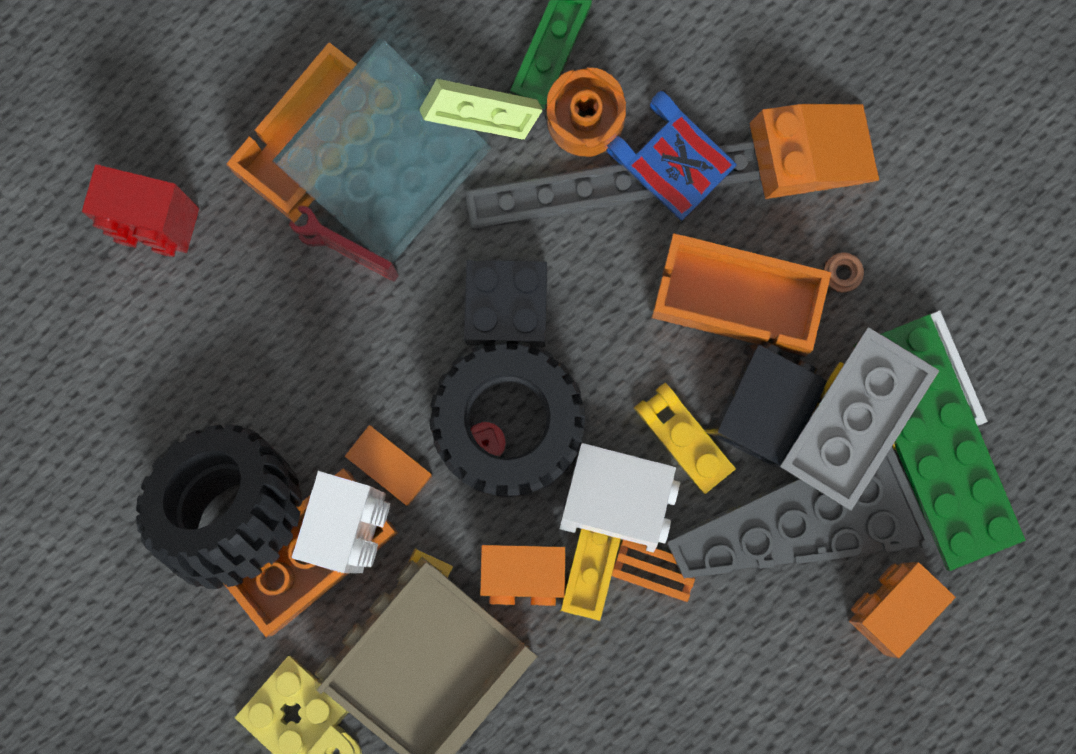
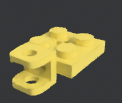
(319, 715)

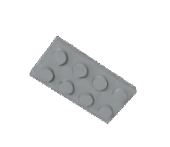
(859, 418)

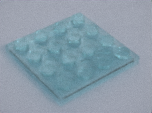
(376, 157)

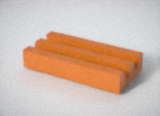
(623, 558)

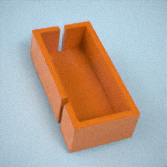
(281, 124)
(741, 294)

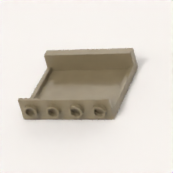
(424, 664)

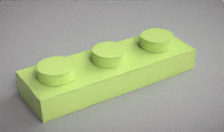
(480, 109)

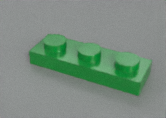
(550, 48)

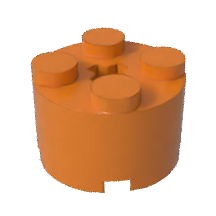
(581, 91)

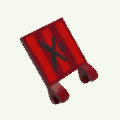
(328, 238)

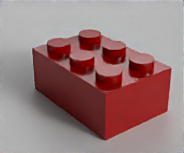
(140, 210)

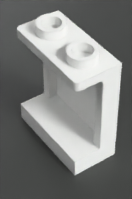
(620, 496)

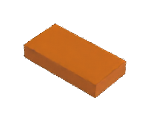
(388, 465)

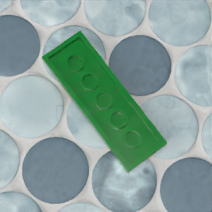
(950, 461)

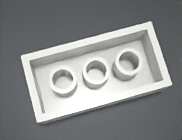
(341, 524)

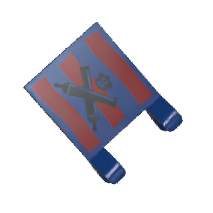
(677, 163)

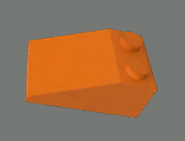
(812, 148)

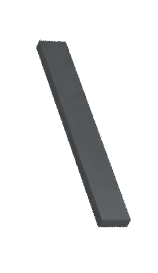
(582, 191)

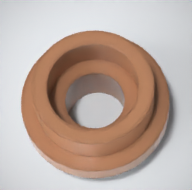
(856, 272)

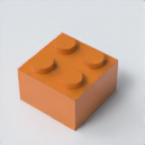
(522, 573)
(900, 608)

